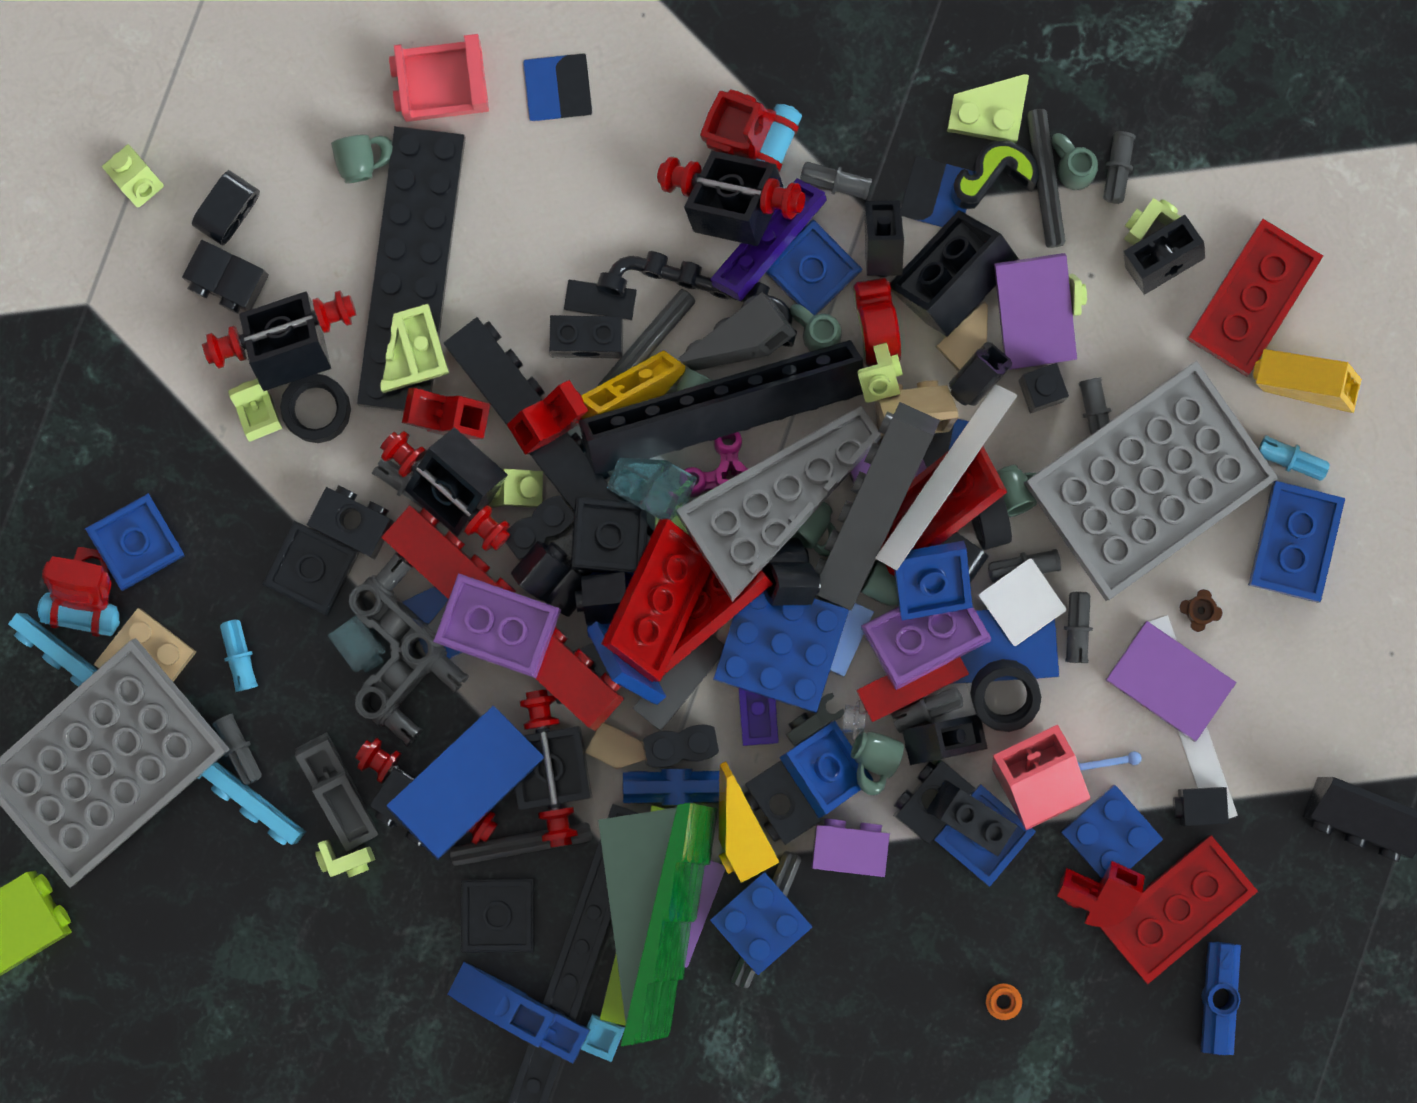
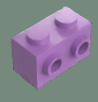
(850, 849)

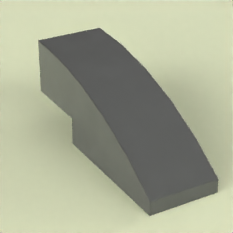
(681, 682)
(336, 791)

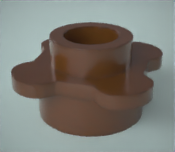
(1210, 614)

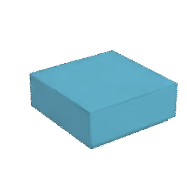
(602, 1038)

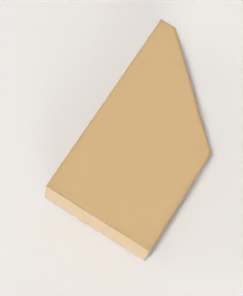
(966, 338)
(615, 747)

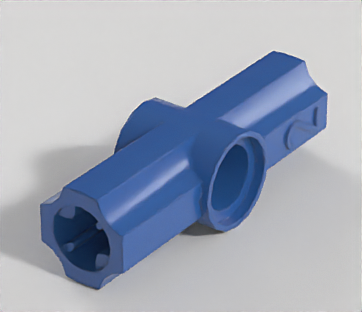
(671, 786)
(1220, 1023)

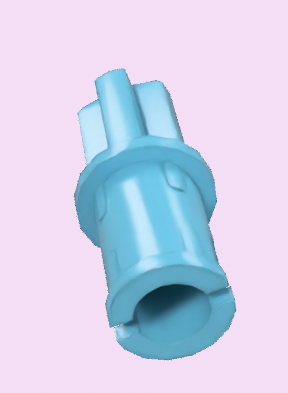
(1293, 458)
(238, 655)

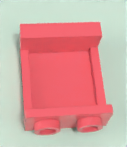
(440, 80)

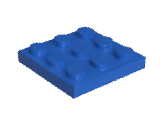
(782, 650)

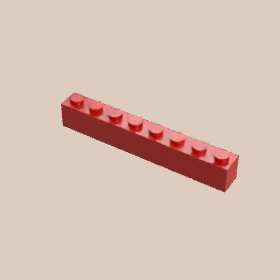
(562, 671)

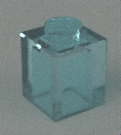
(358, 645)

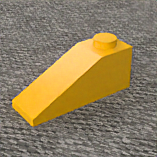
(637, 384)
(739, 831)

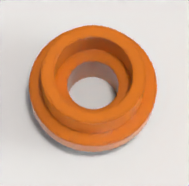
(1012, 1009)

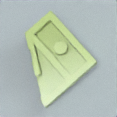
(990, 110)
(413, 350)

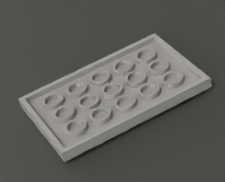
(1151, 480)
(105, 762)

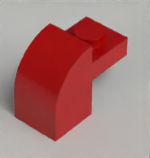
(442, 413)
(548, 418)
(1106, 901)

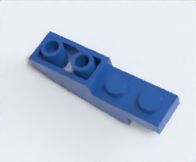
(518, 1012)

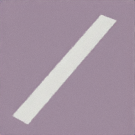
(946, 477)
(1201, 753)

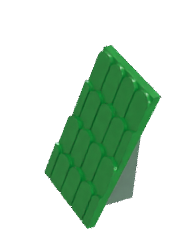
(654, 894)

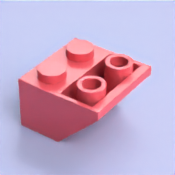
(1040, 777)

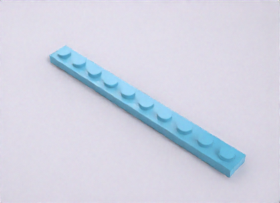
(225, 783)

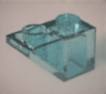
(652, 485)

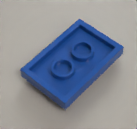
(1296, 541)

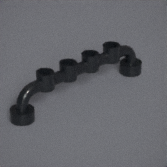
(687, 276)

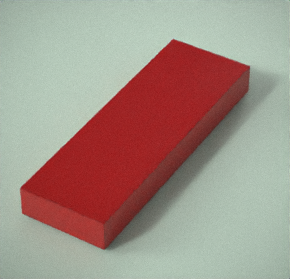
(882, 699)

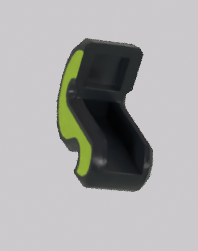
(991, 162)

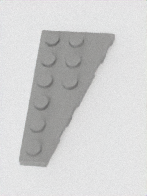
(760, 509)

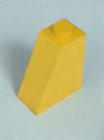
(1308, 379)

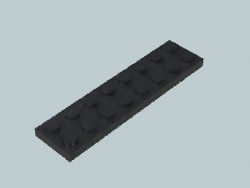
(411, 247)

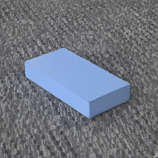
(850, 638)

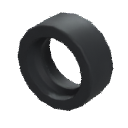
(322, 434)
(993, 526)
(1010, 721)

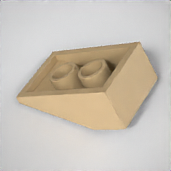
(927, 398)

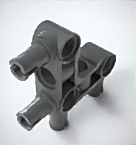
(405, 667)

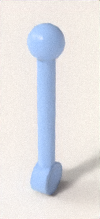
(1133, 758)

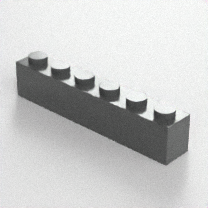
(876, 504)

